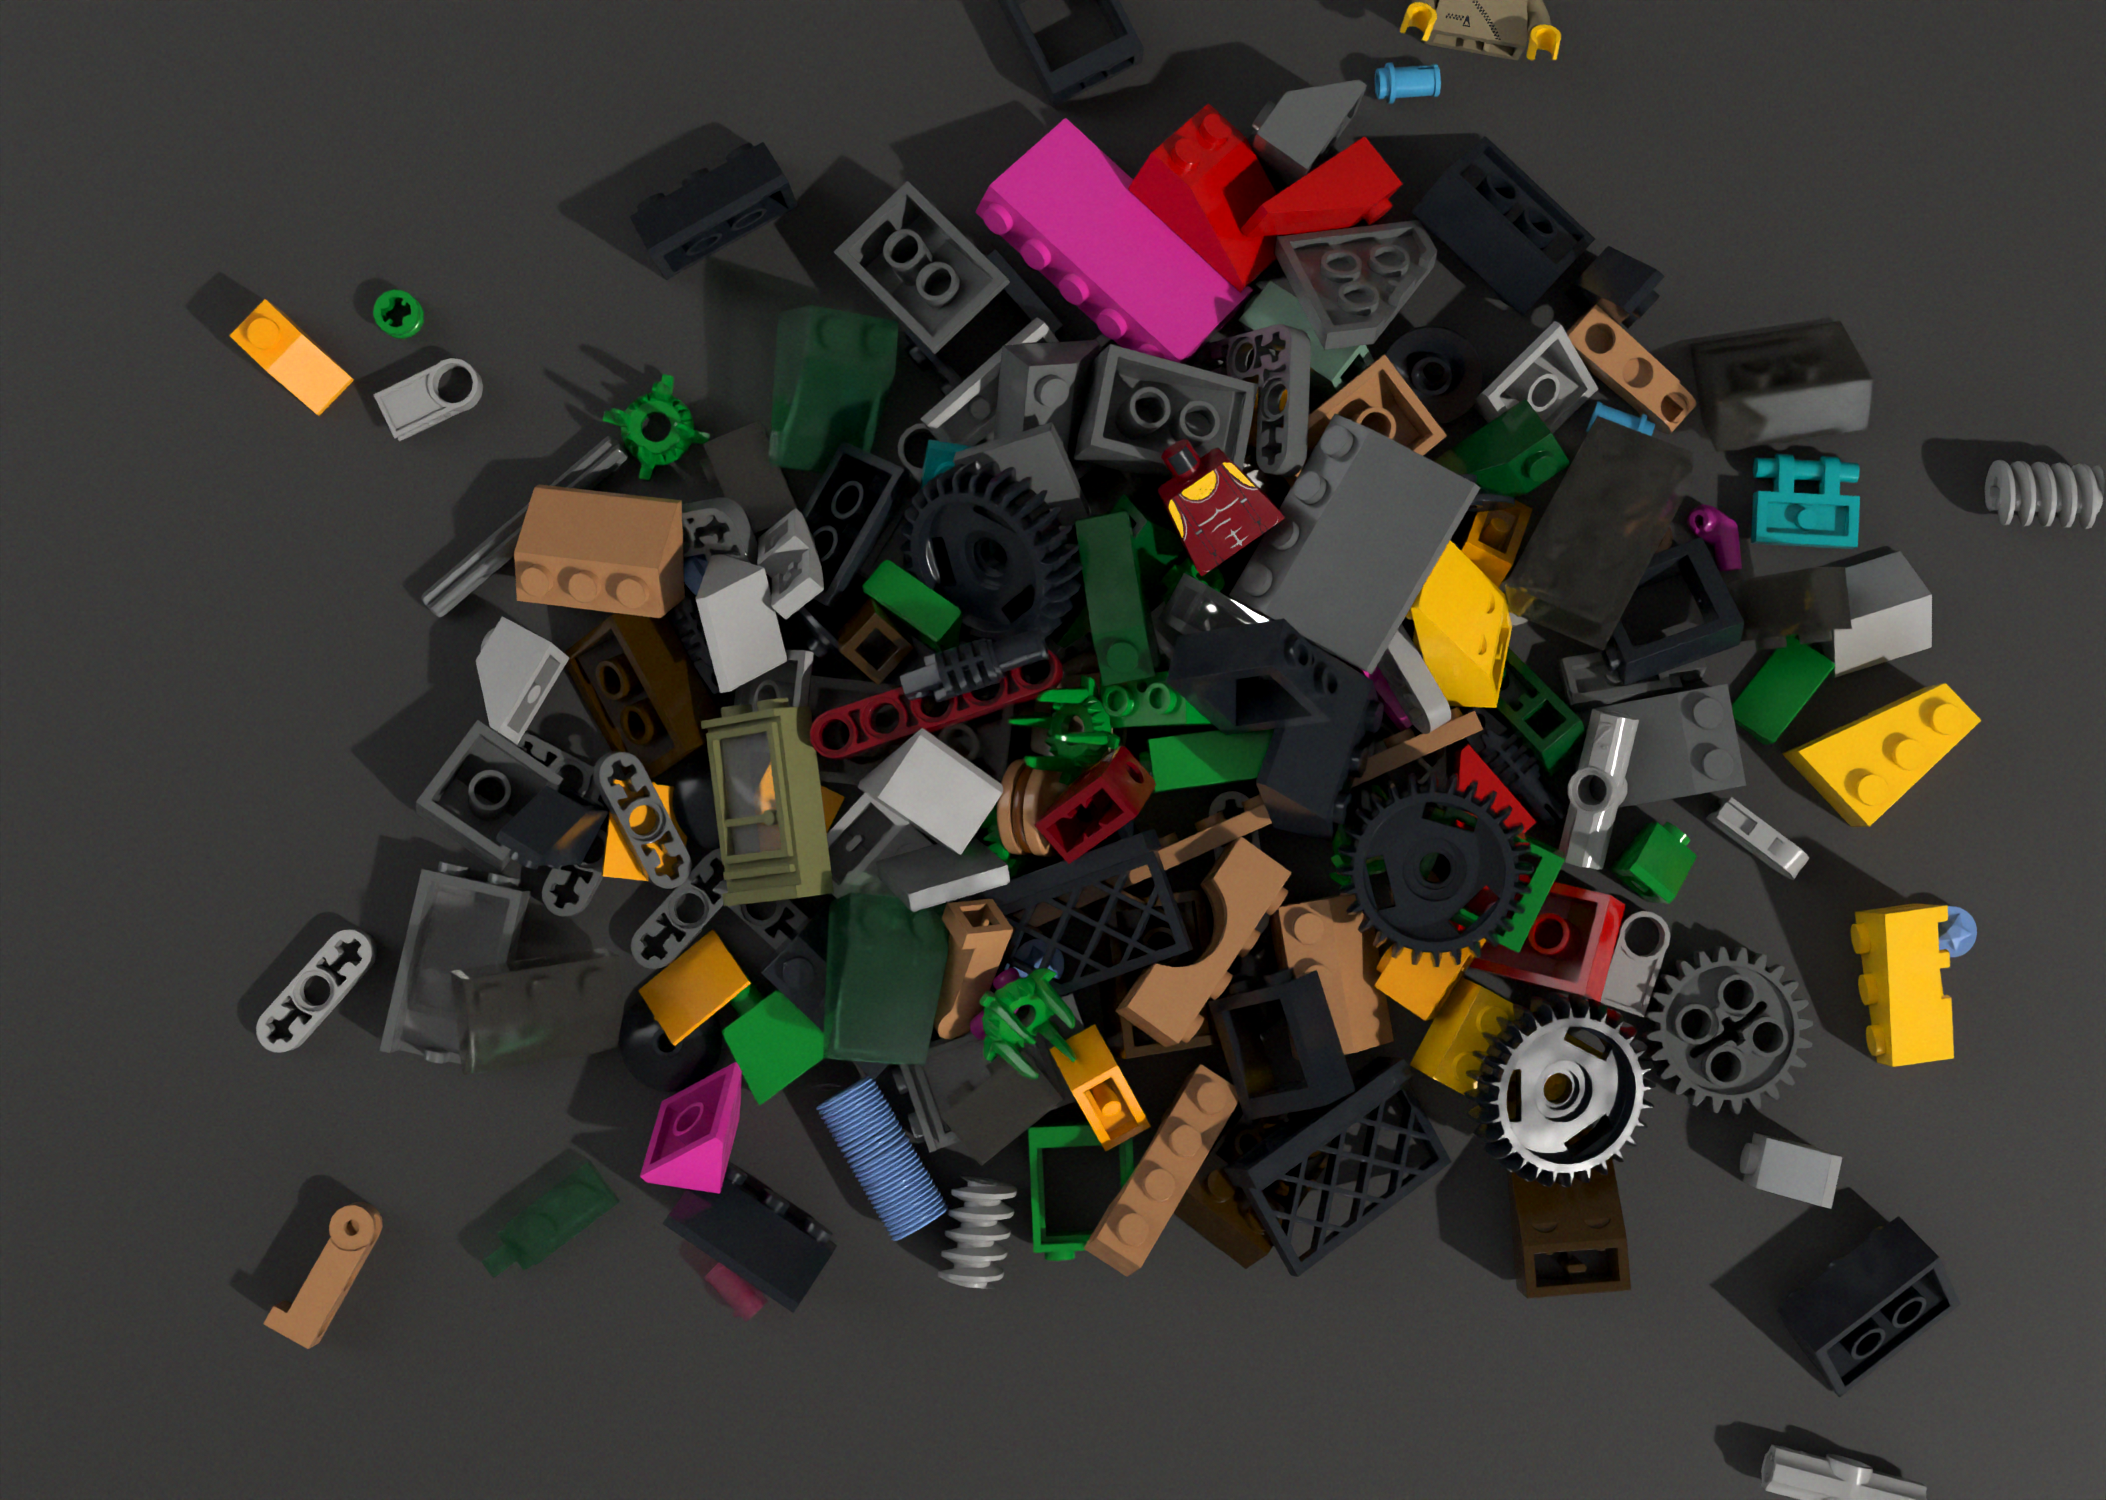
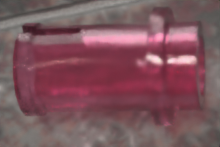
(738, 1293)

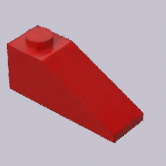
(1330, 197)

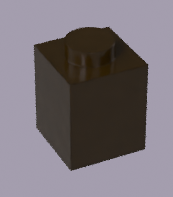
(874, 640)

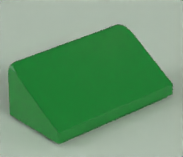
(915, 606)
(1780, 690)

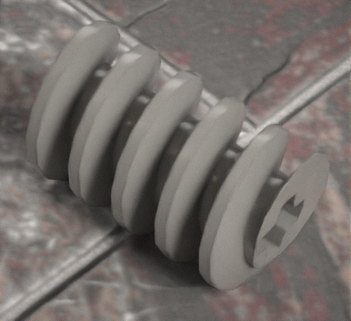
(2045, 491)
(978, 1232)

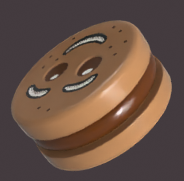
(1023, 801)

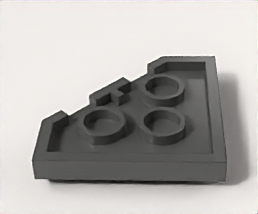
(1355, 277)

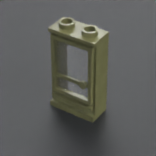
(768, 803)

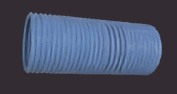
(893, 1171)

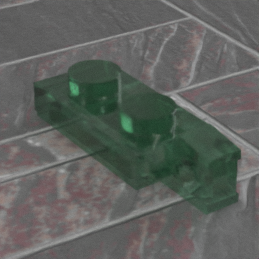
(552, 1220)

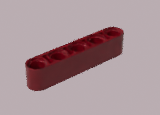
(861, 715)

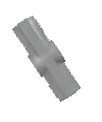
(1607, 756)
(1832, 1478)

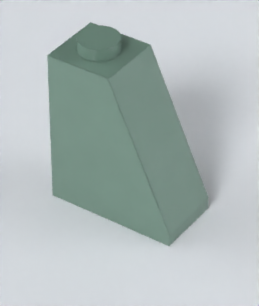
(1328, 368)

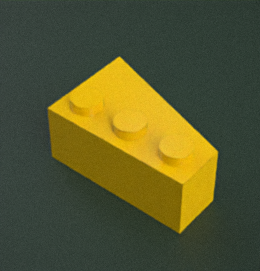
(1883, 754)
(1904, 983)

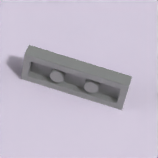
(970, 408)

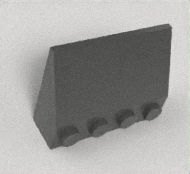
(1354, 542)

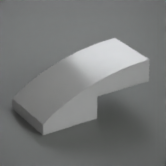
(792, 563)

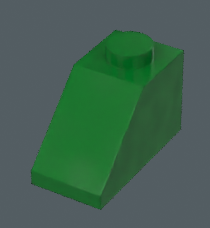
(1655, 862)

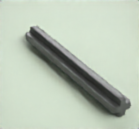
(502, 543)

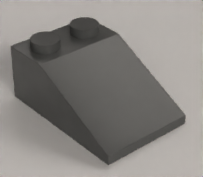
(920, 268)
(1148, 403)
(1680, 746)

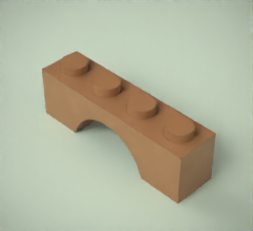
(1240, 891)
(1164, 1172)

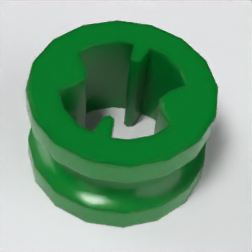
(386, 304)

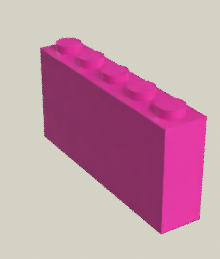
(1106, 249)

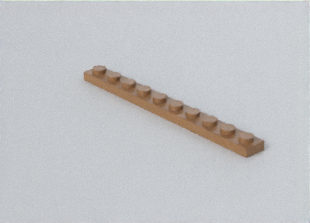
(1218, 831)

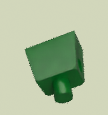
(771, 1041)

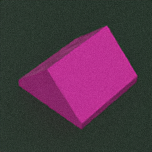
(696, 1133)

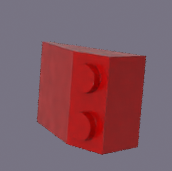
(1205, 190)
(1566, 945)

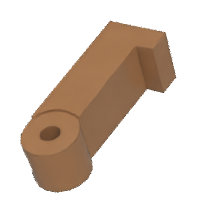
(1630, 370)
(971, 962)
(353, 1235)

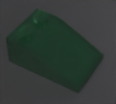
(828, 384)
(882, 979)

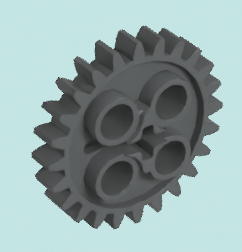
(1751, 1068)

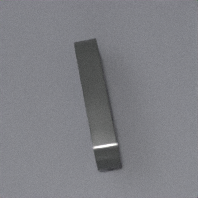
(636, 780)

